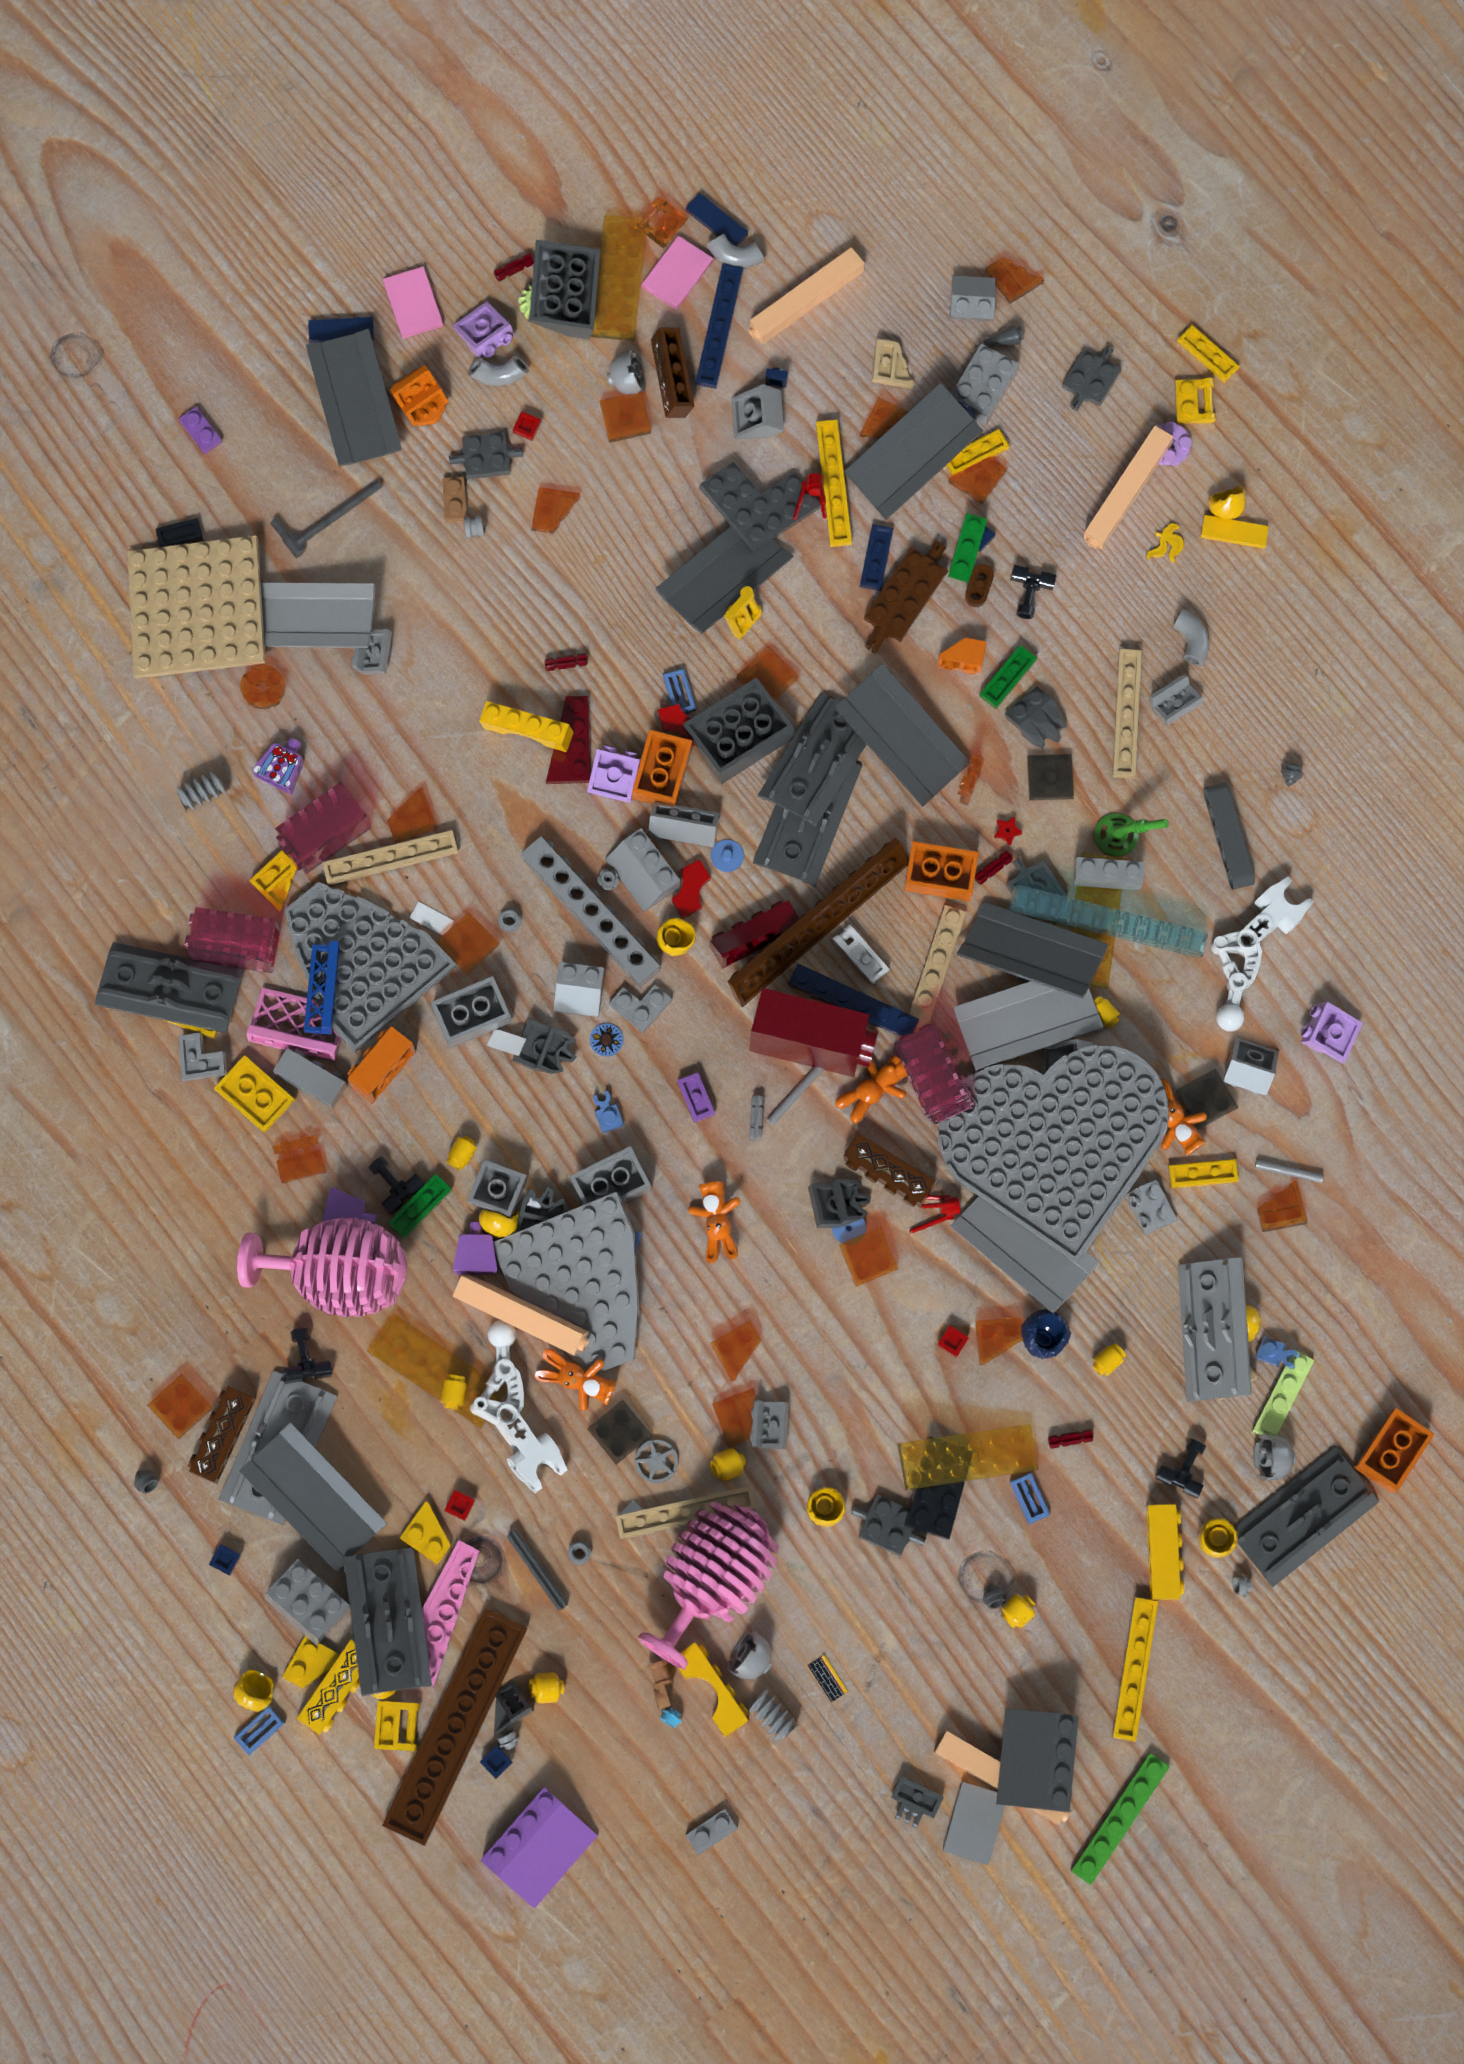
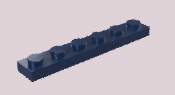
(719, 326)
(849, 998)

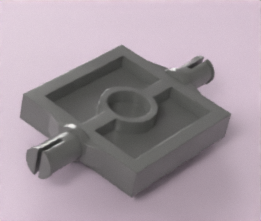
(1091, 378)
(486, 455)
(1036, 877)
(885, 1526)

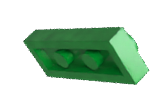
(967, 548)
(1008, 677)
(419, 1206)

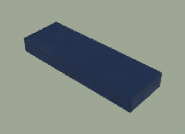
(716, 220)
(331, 329)
(876, 557)

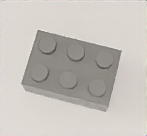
(985, 382)
(471, 1012)
(307, 1602)

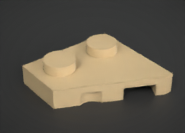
(890, 366)

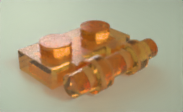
(302, 1165)

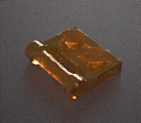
(666, 227)
(969, 783)

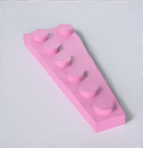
(445, 1602)

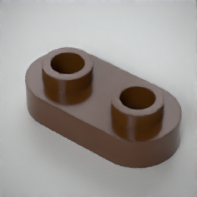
(979, 586)

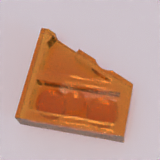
(412, 818)

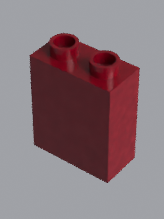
(812, 1033)

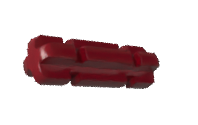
(513, 267)
(566, 662)
(993, 867)
(1070, 1438)

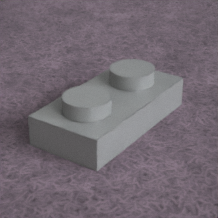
(711, 1832)

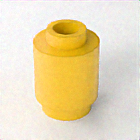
(1107, 1012)
(461, 1152)
(1108, 1359)
(453, 1392)

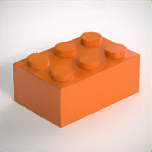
(662, 768)
(941, 871)
(381, 1064)
(1394, 1450)

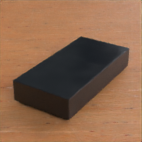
(180, 533)

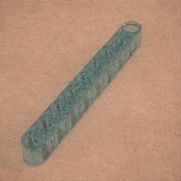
(1108, 921)

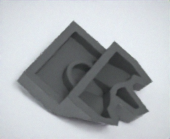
(1037, 718)
(544, 1048)
(837, 1203)
(538, 1210)

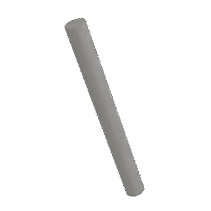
(794, 1095)

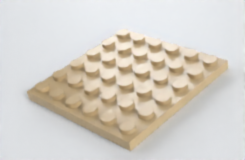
(196, 607)

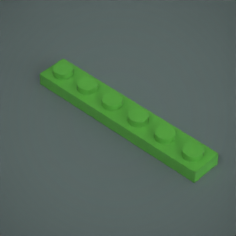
(1120, 1819)

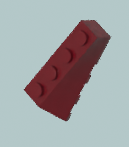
(752, 935)

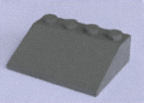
(564, 288)
(739, 730)
(1037, 1760)

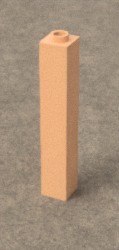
(806, 296)
(1128, 488)
(521, 1314)
(981, 1766)

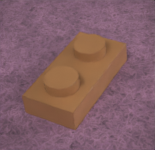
(454, 499)

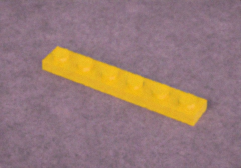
(834, 483)
(1135, 1669)

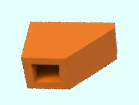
(964, 655)

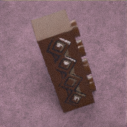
(672, 372)
(888, 1170)
(221, 1435)

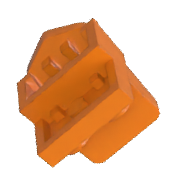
(420, 397)

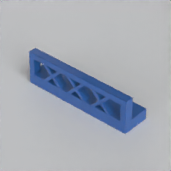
(329, 985)

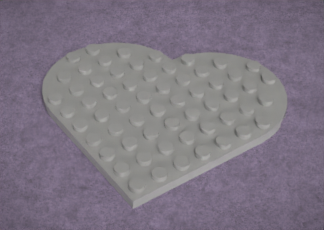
(1059, 1143)

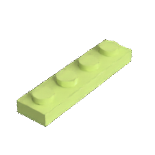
(1283, 1396)

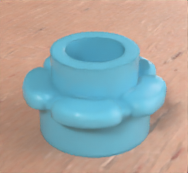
(671, 1717)

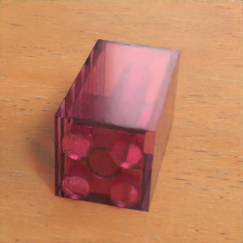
(322, 828)
(233, 939)
(934, 1073)

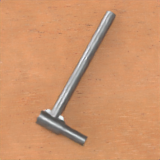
(296, 544)

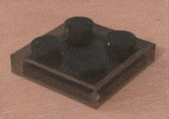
(1050, 777)
(1209, 1096)
(619, 1432)

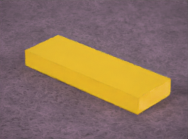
(1208, 354)
(985, 447)
(1234, 531)
(1203, 1173)

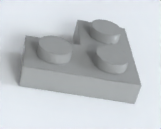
(640, 1013)
(195, 1063)

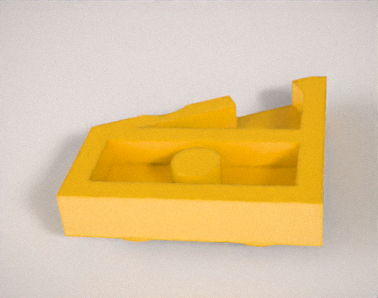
(275, 880)
(426, 1535)
(309, 1663)

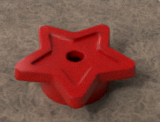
(1007, 836)

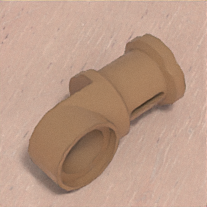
(661, 1678)

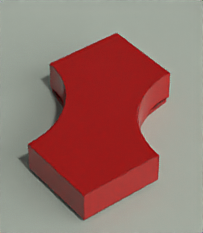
(672, 719)
(694, 879)

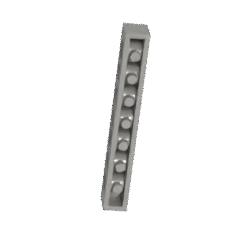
(639, 973)

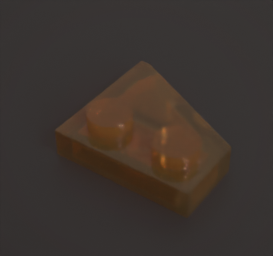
(1012, 279)
(882, 418)
(979, 479)
(552, 508)
(1283, 1210)
(997, 1337)
(736, 1348)
(735, 1416)

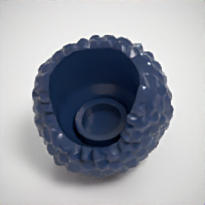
(1045, 1333)

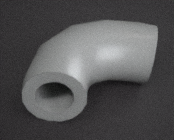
(733, 255)
(498, 374)
(1196, 637)

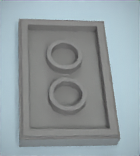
(974, 1824)

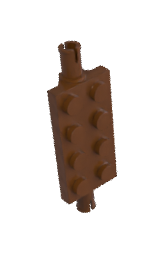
(905, 595)

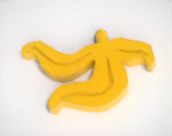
(1172, 539)

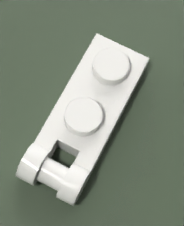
(861, 954)

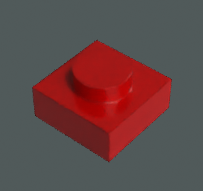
(527, 426)
(953, 1341)
(459, 1505)

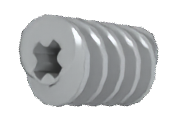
(200, 790)
(772, 1716)

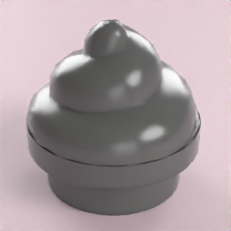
(1291, 773)
(145, 1481)
(994, 1597)

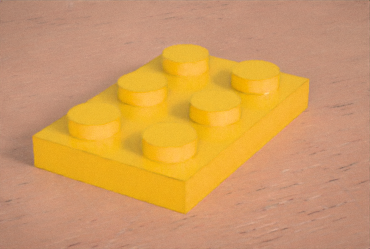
(254, 1094)

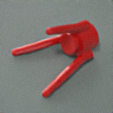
(815, 486)
(947, 1205)

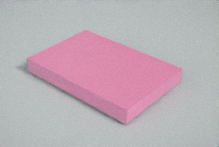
(677, 272)
(412, 302)

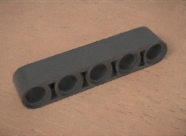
(1229, 836)

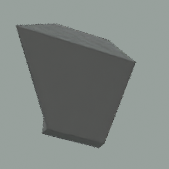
(509, 1707)

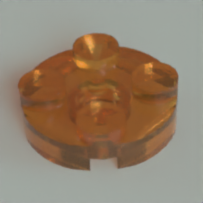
(270, 697)

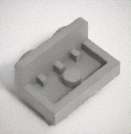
(375, 658)
(1175, 700)
(1151, 1207)
(769, 1425)

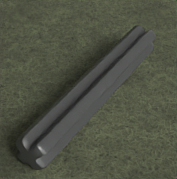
(537, 1570)

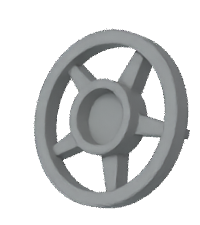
(656, 1461)

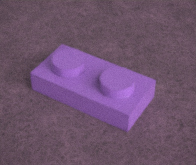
(200, 430)
(696, 1097)

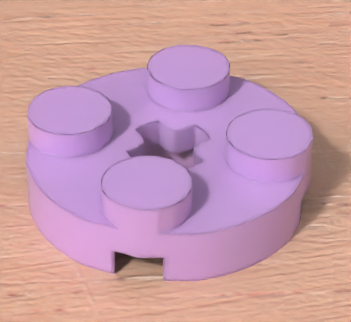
(1181, 444)

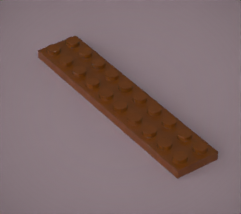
(818, 922)
(454, 1727)

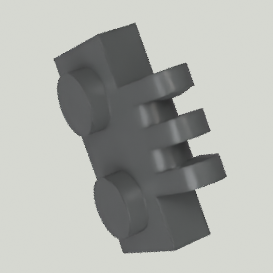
(915, 1801)

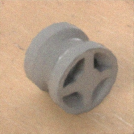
(473, 526)

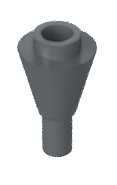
(1009, 336)

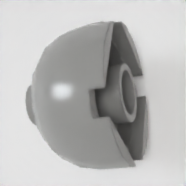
(626, 373)
(1273, 1457)
(751, 1657)

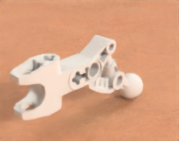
(1275, 913)
(527, 1448)

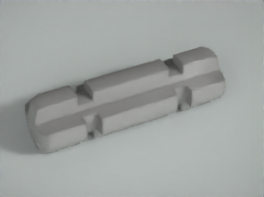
(756, 1117)

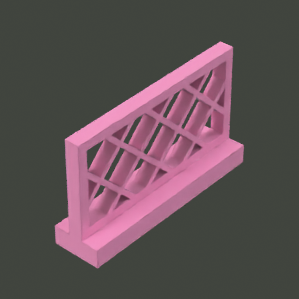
(283, 1040)

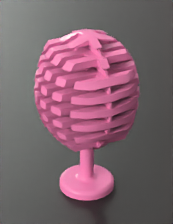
(335, 1266)
(715, 1571)

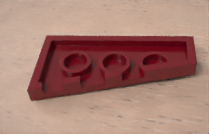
(574, 764)

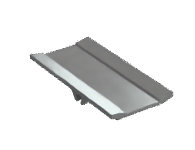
(317, 614)
(1023, 1022)
(1022, 1255)
(1214, 1329)
(280, 1404)

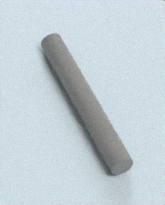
(1289, 1171)

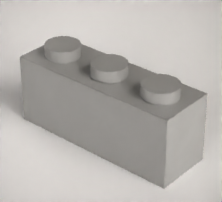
(683, 824)
(1108, 873)
(310, 1077)

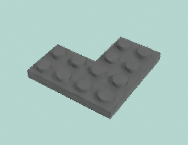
(755, 515)

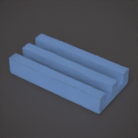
(673, 674)
(1029, 1476)
(274, 1716)

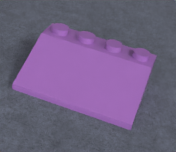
(539, 1848)

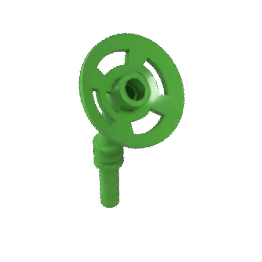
(1120, 833)

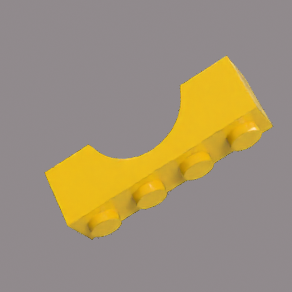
(541, 729)
(728, 1715)

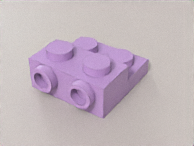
(484, 330)
(614, 773)
(1330, 1031)

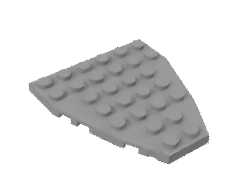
(380, 962)
(583, 1273)

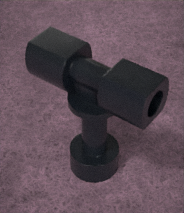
(1031, 582)
(399, 1190)
(306, 1366)
(1181, 1476)

